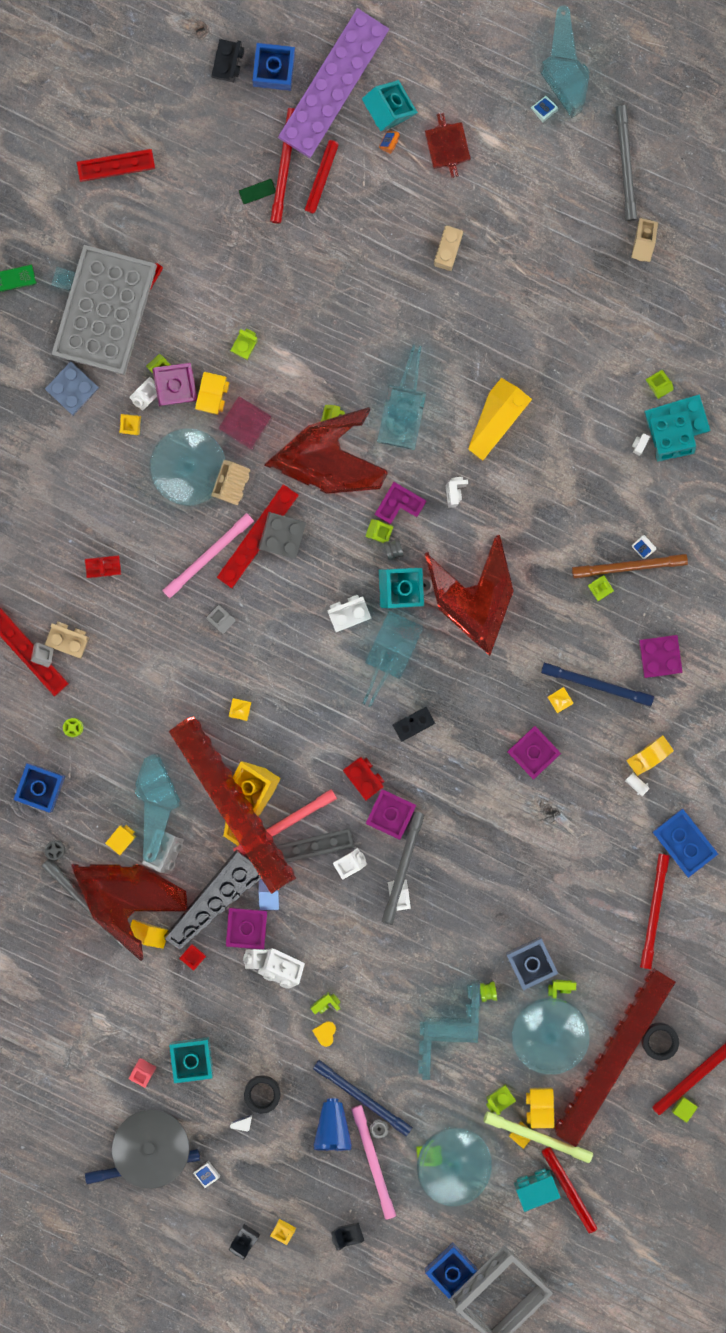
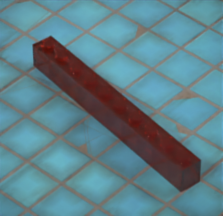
(232, 804)
(614, 1057)

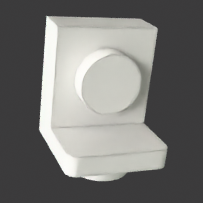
(144, 394)
(350, 863)
(404, 901)
(254, 958)

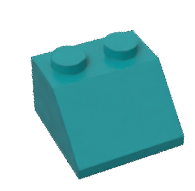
(389, 105)
(401, 587)

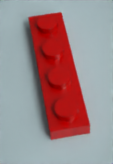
(115, 165)

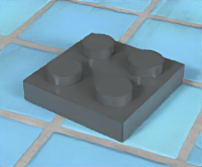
(282, 535)

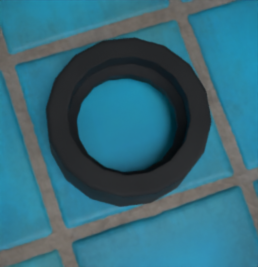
(674, 1045)
(257, 1108)

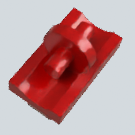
(103, 566)

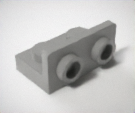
(167, 854)

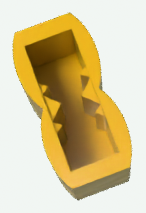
(211, 393)
(541, 1108)

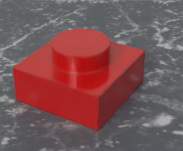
(192, 957)

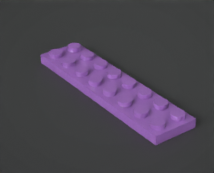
(333, 83)

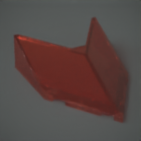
(318, 459)
(477, 608)
(119, 891)

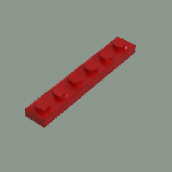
(249, 546)

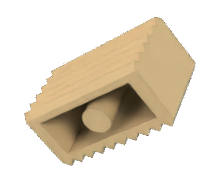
(448, 248)
(231, 482)

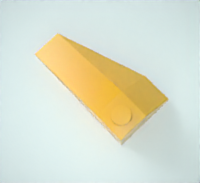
(499, 413)

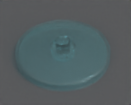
(186, 466)
(550, 1036)
(454, 1166)

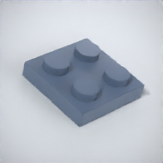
(72, 388)

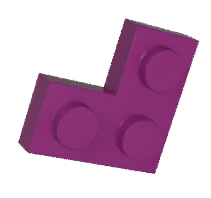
(397, 498)

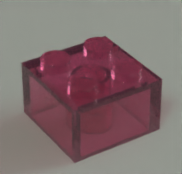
(245, 423)

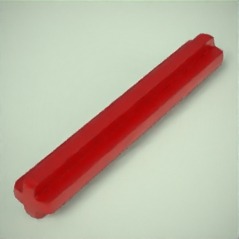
(321, 176)

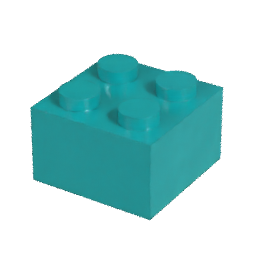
(191, 1060)
(536, 1189)

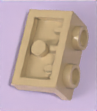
(66, 640)

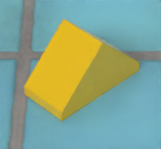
(149, 934)

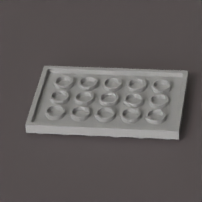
(104, 309)

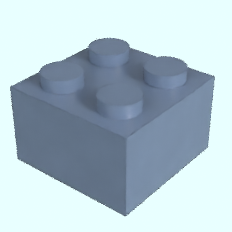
(531, 963)

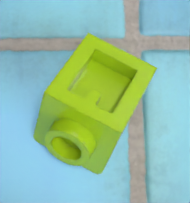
(244, 343)
(564, 986)
(322, 1004)
(500, 1100)

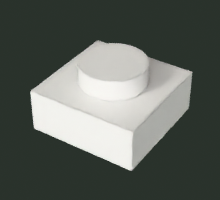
(640, 443)

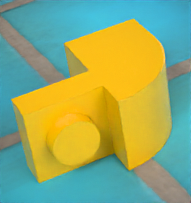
(650, 755)

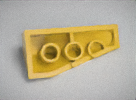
(257, 787)

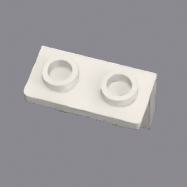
(454, 494)
(348, 614)
(282, 969)

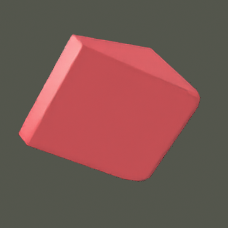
(142, 1072)

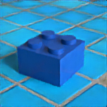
(273, 66)
(39, 787)
(450, 1270)

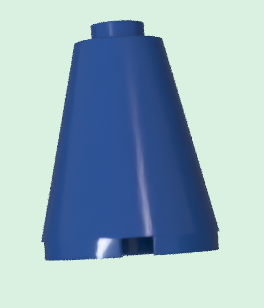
(332, 1128)

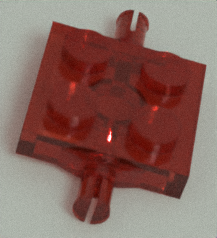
(447, 145)

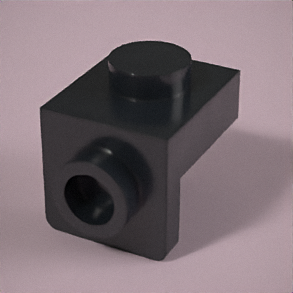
(347, 1235)
(243, 1241)

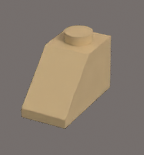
(644, 240)

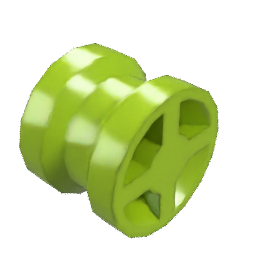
(70, 725)
(488, 991)

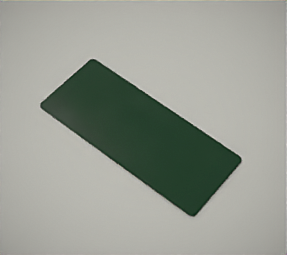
(257, 191)

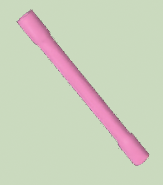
(173, 587)
(385, 1201)

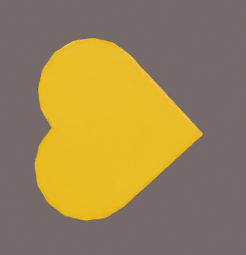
(324, 1033)

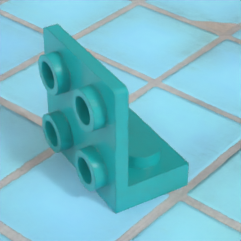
(673, 436)

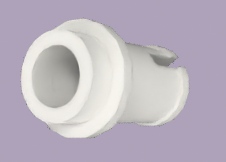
(637, 784)

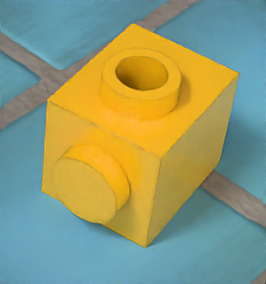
(121, 839)

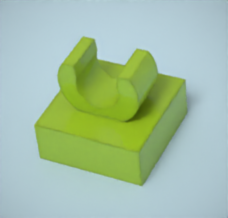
(331, 411)
(600, 588)

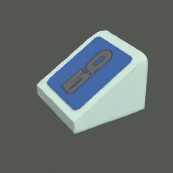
(544, 108)

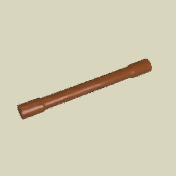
(671, 561)

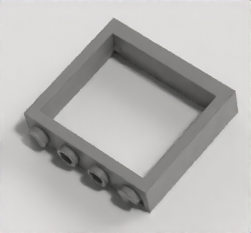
(485, 1277)

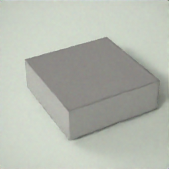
(42, 654)

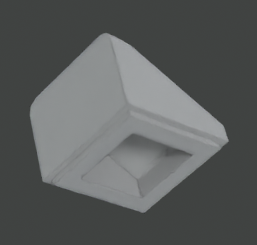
(220, 619)

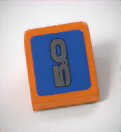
(389, 141)

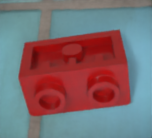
(363, 778)

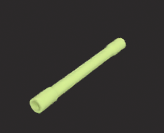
(500, 1122)

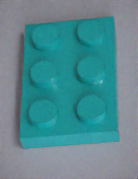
(692, 405)

